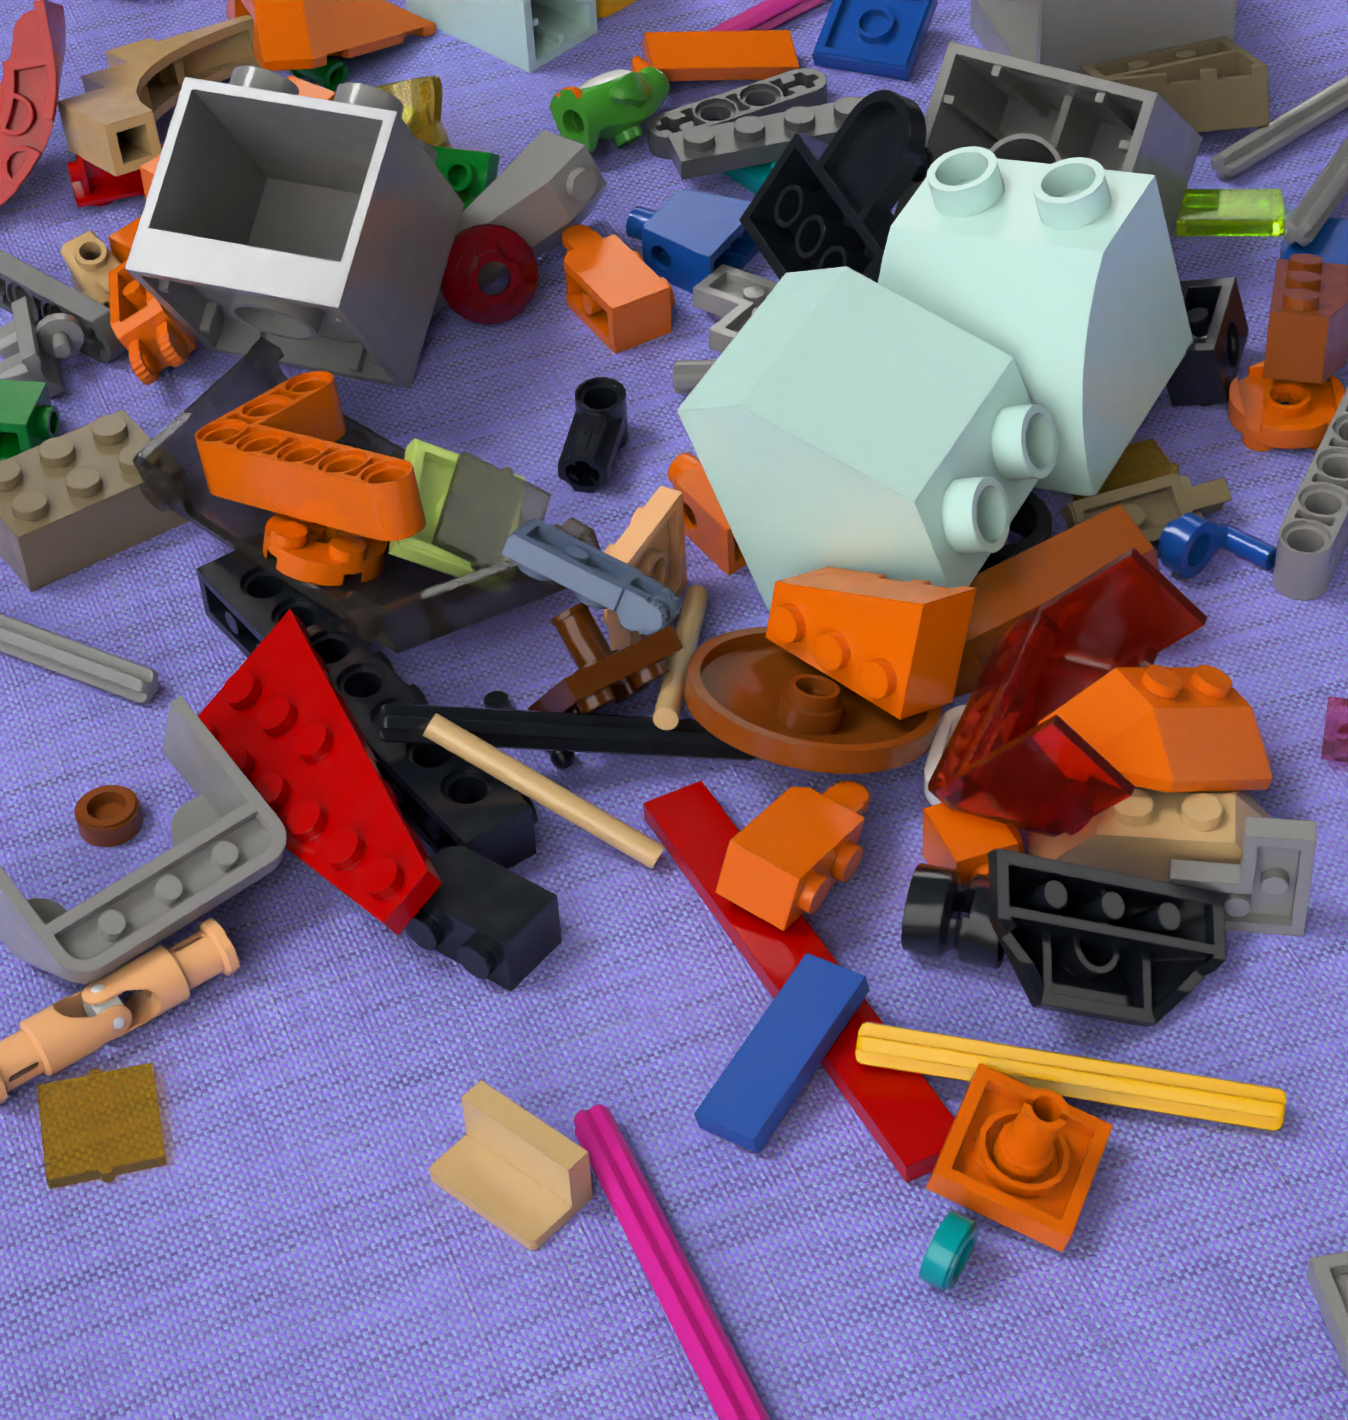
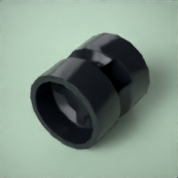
(934, 921)

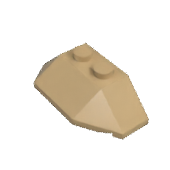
(1152, 829)

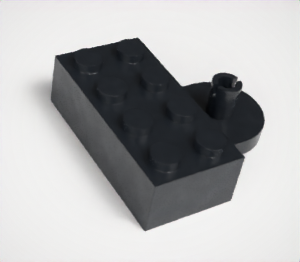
(836, 199)

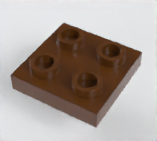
(601, 672)

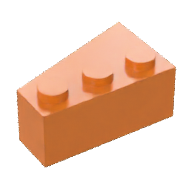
(875, 634)

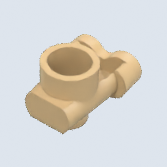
(89, 266)

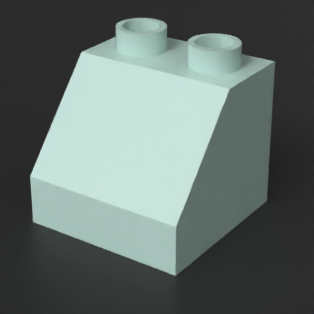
(865, 436)

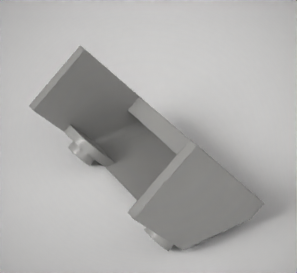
(220, 848)

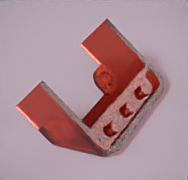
(1046, 773)

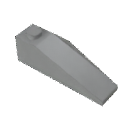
(537, 197)

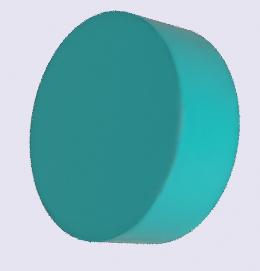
(949, 1251)

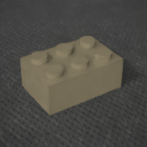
(76, 501)

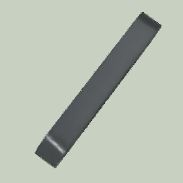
(766, 97)
(52, 297)

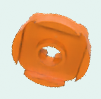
(1268, 424)
(320, 552)

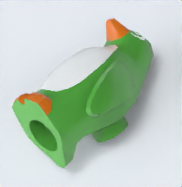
(610, 105)

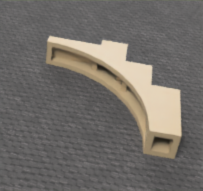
(121, 104)

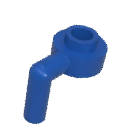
(1191, 541)

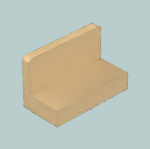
(514, 1169)

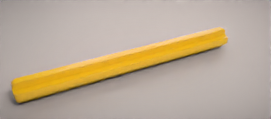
(1074, 1076)

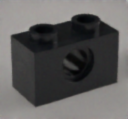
(1218, 343)

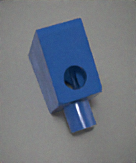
(692, 236)

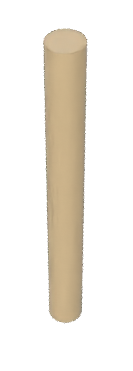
(688, 631)
(543, 790)

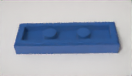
(782, 1052)

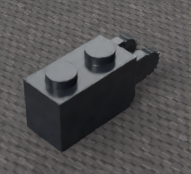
(487, 918)

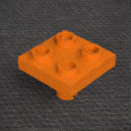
(1020, 1157)

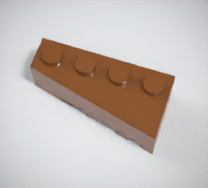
(1038, 575)

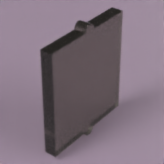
(484, 509)

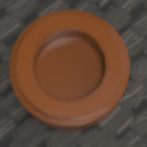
(108, 815)

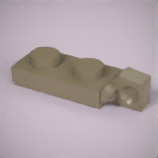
(1153, 502)

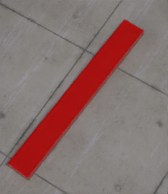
(892, 1104)

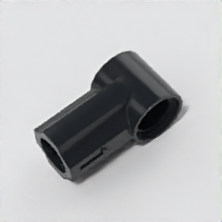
(594, 434)

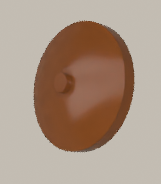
(794, 713)

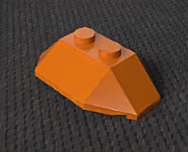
(1172, 729)

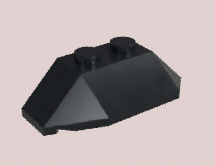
(1102, 937)

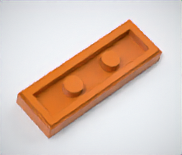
(720, 54)

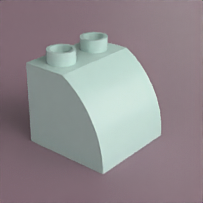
(1060, 274)

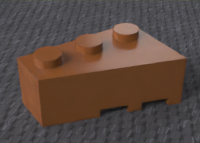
(1307, 320)

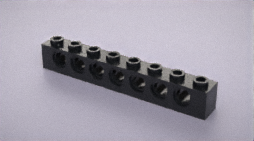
(435, 790)

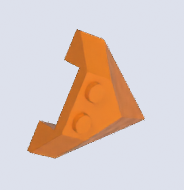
(307, 31)

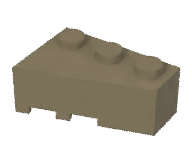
(1205, 81)

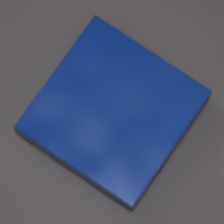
(874, 36)

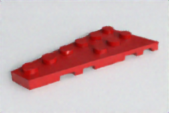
(320, 776)

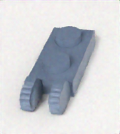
(593, 576)

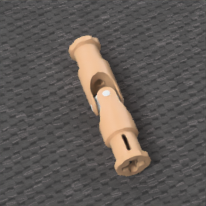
(96, 1014)

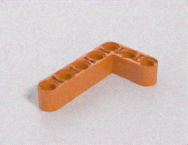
(285, 460)

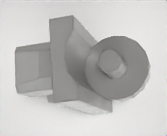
(34, 348)

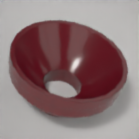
(473, 250)

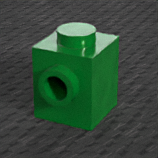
(25, 416)

